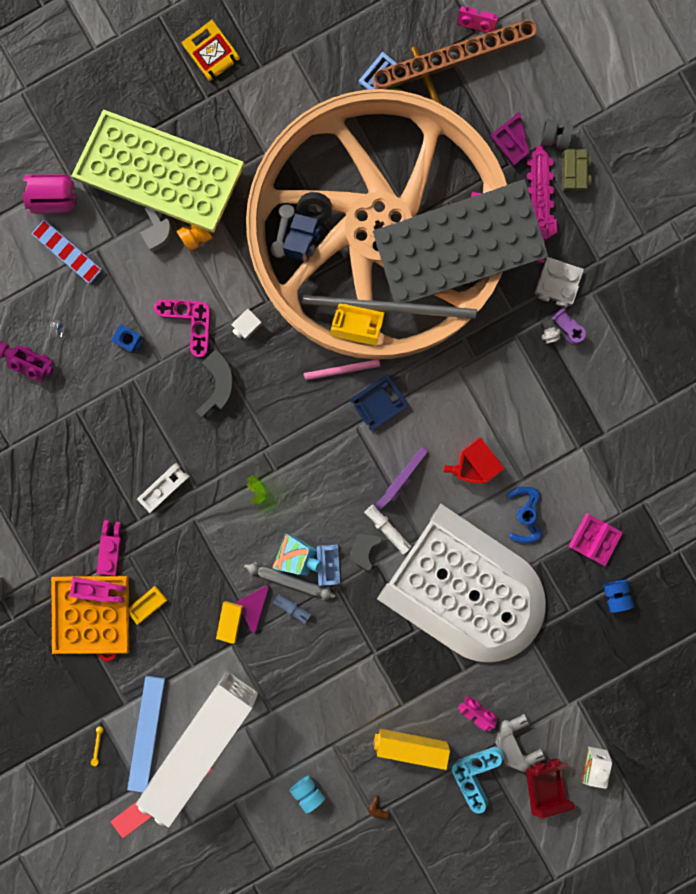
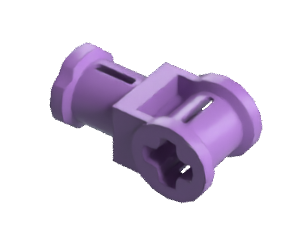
(569, 326)

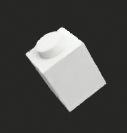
(246, 324)

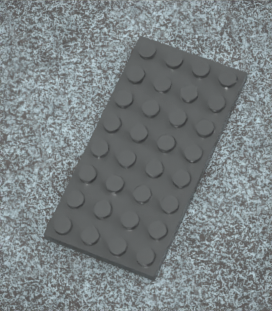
(460, 243)

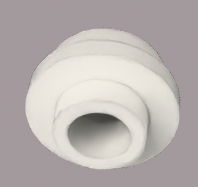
(551, 335)

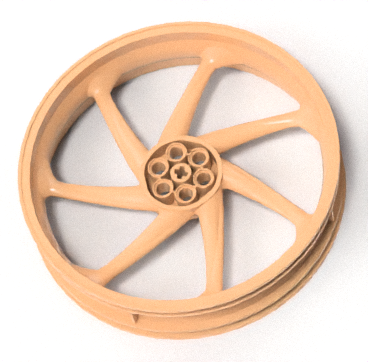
(330, 118)

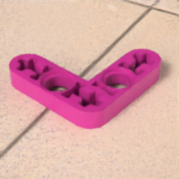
(191, 314)

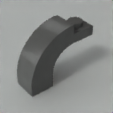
(224, 383)

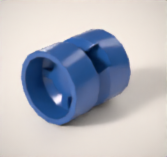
(620, 602)

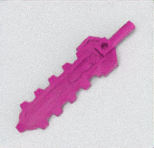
(541, 191)

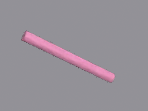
(342, 369)

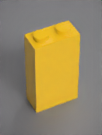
(412, 749)

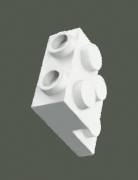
(558, 282)

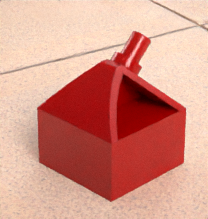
(475, 463)

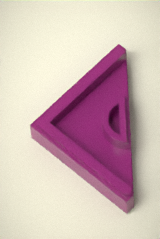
(253, 606)

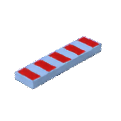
(67, 252)

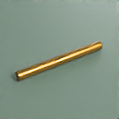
(427, 79)

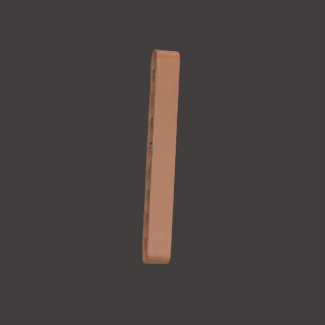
(460, 49)

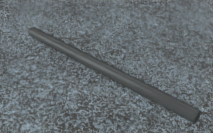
(392, 306)

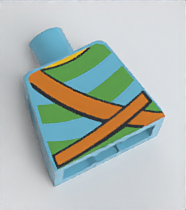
(296, 556)

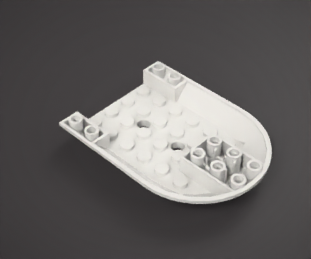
(472, 564)

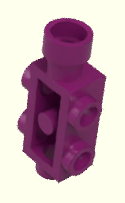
(27, 362)

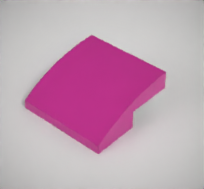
(595, 539)

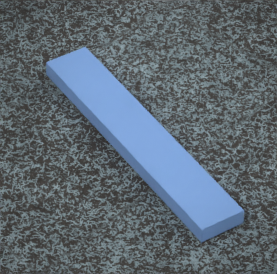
(146, 733)

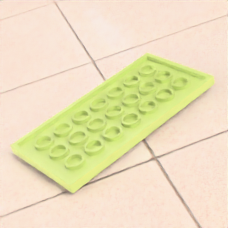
(158, 170)

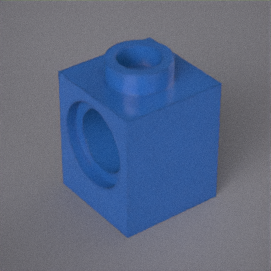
(119, 338)

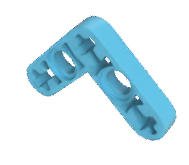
(470, 776)

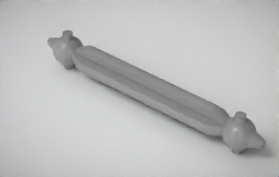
(289, 581)

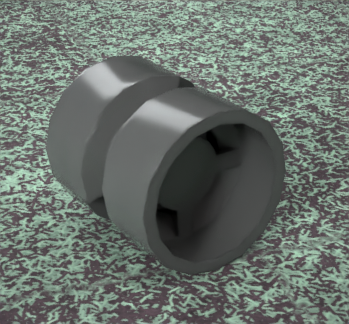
(556, 134)

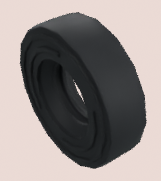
(315, 198)

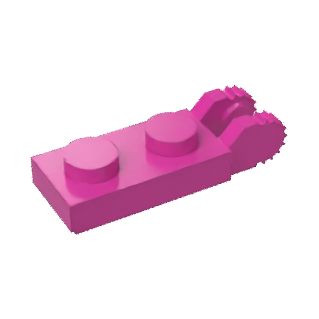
(109, 550)
(95, 590)

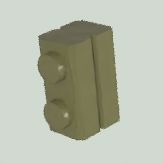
(575, 170)

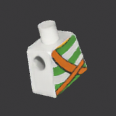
(596, 769)

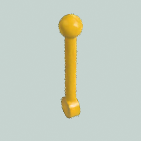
(94, 762)

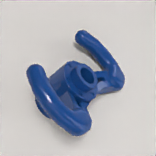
(531, 519)

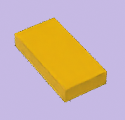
(146, 605)
(229, 622)

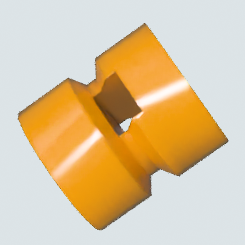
(193, 236)

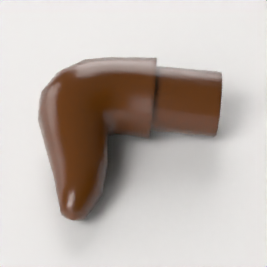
(374, 811)

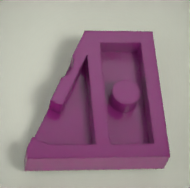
(511, 140)

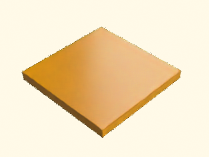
(86, 624)

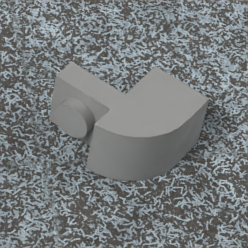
(159, 233)

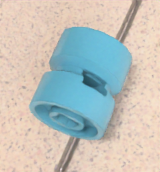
(308, 796)

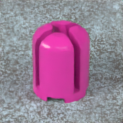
(49, 193)

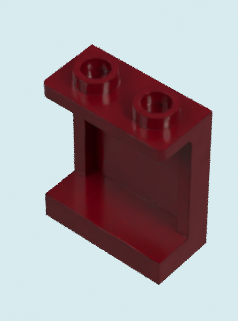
(548, 789)

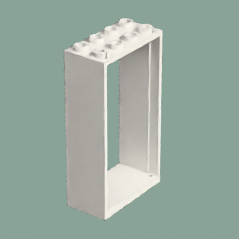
(197, 749)

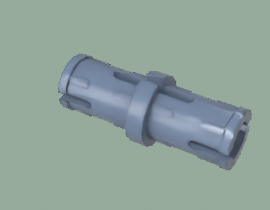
(291, 608)

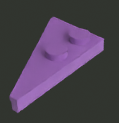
(402, 480)

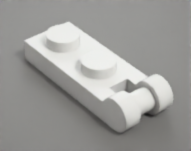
(162, 488)

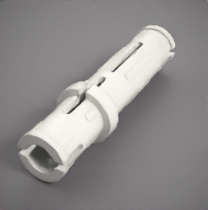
(385, 526)

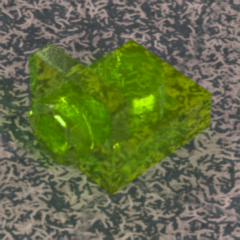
(256, 486)

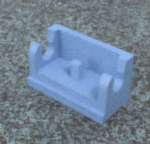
(329, 570)

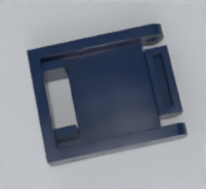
(376, 404)

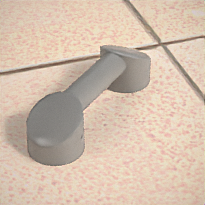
(286, 213)

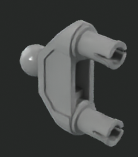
(507, 743)

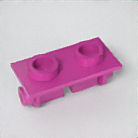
(469, 18)
(485, 718)

